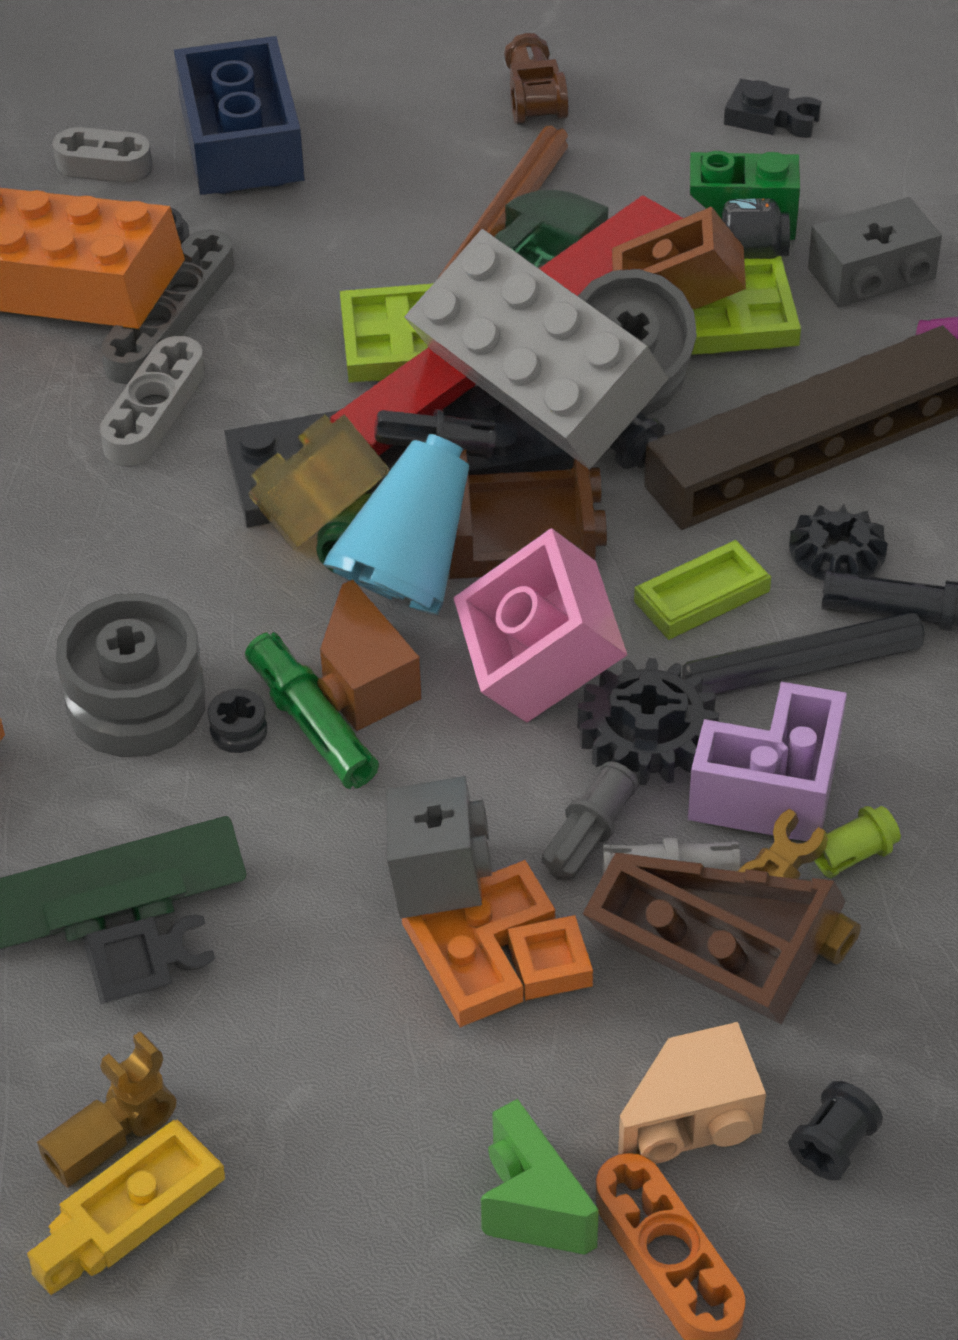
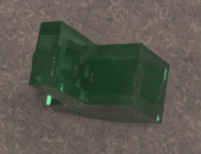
(548, 222)

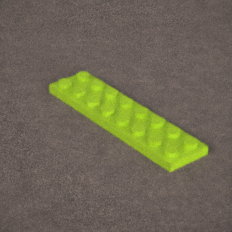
(757, 318)

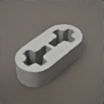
(102, 154)

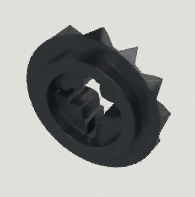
(860, 556)

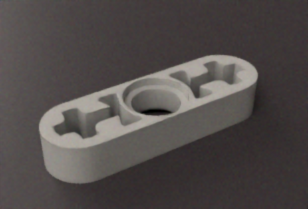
(152, 421)

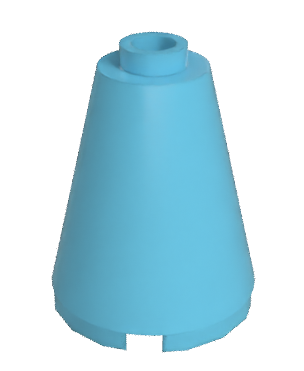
(407, 527)

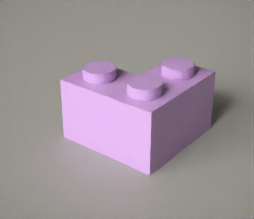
(754, 775)

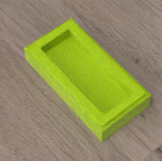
(702, 589)

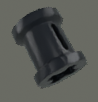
(835, 1130)

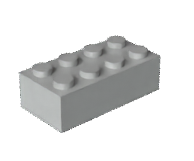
(537, 348)

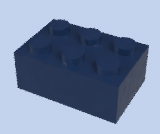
(239, 115)

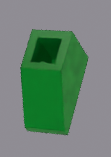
(728, 176)

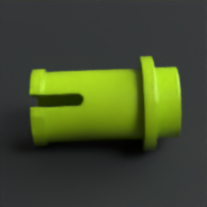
(859, 839)

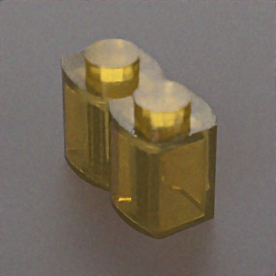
(317, 480)

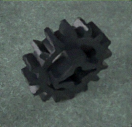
(645, 719)

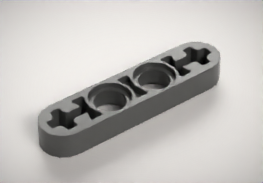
(179, 308)

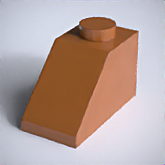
(692, 254)
(366, 661)

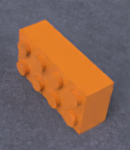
(85, 257)

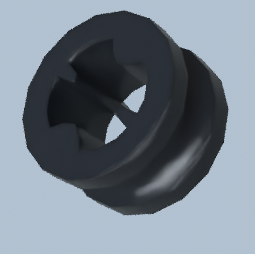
(226, 709)

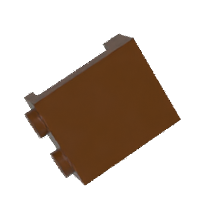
(514, 509)

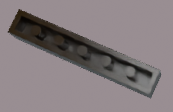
(804, 429)

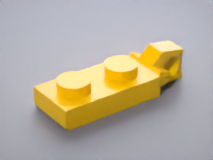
(125, 1206)

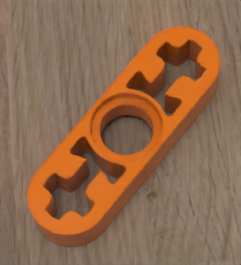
(669, 1216)

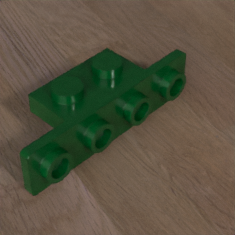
(117, 881)

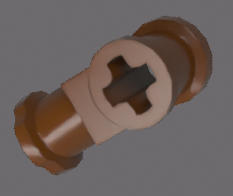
(537, 83)

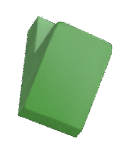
(539, 1193)

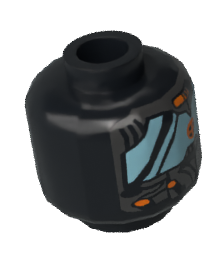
(758, 227)

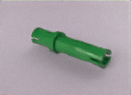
(297, 692)

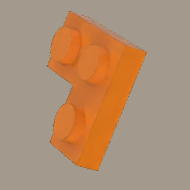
(466, 943)

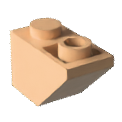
(694, 1096)

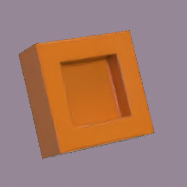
(550, 957)

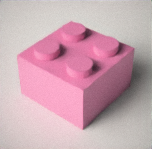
(539, 626)

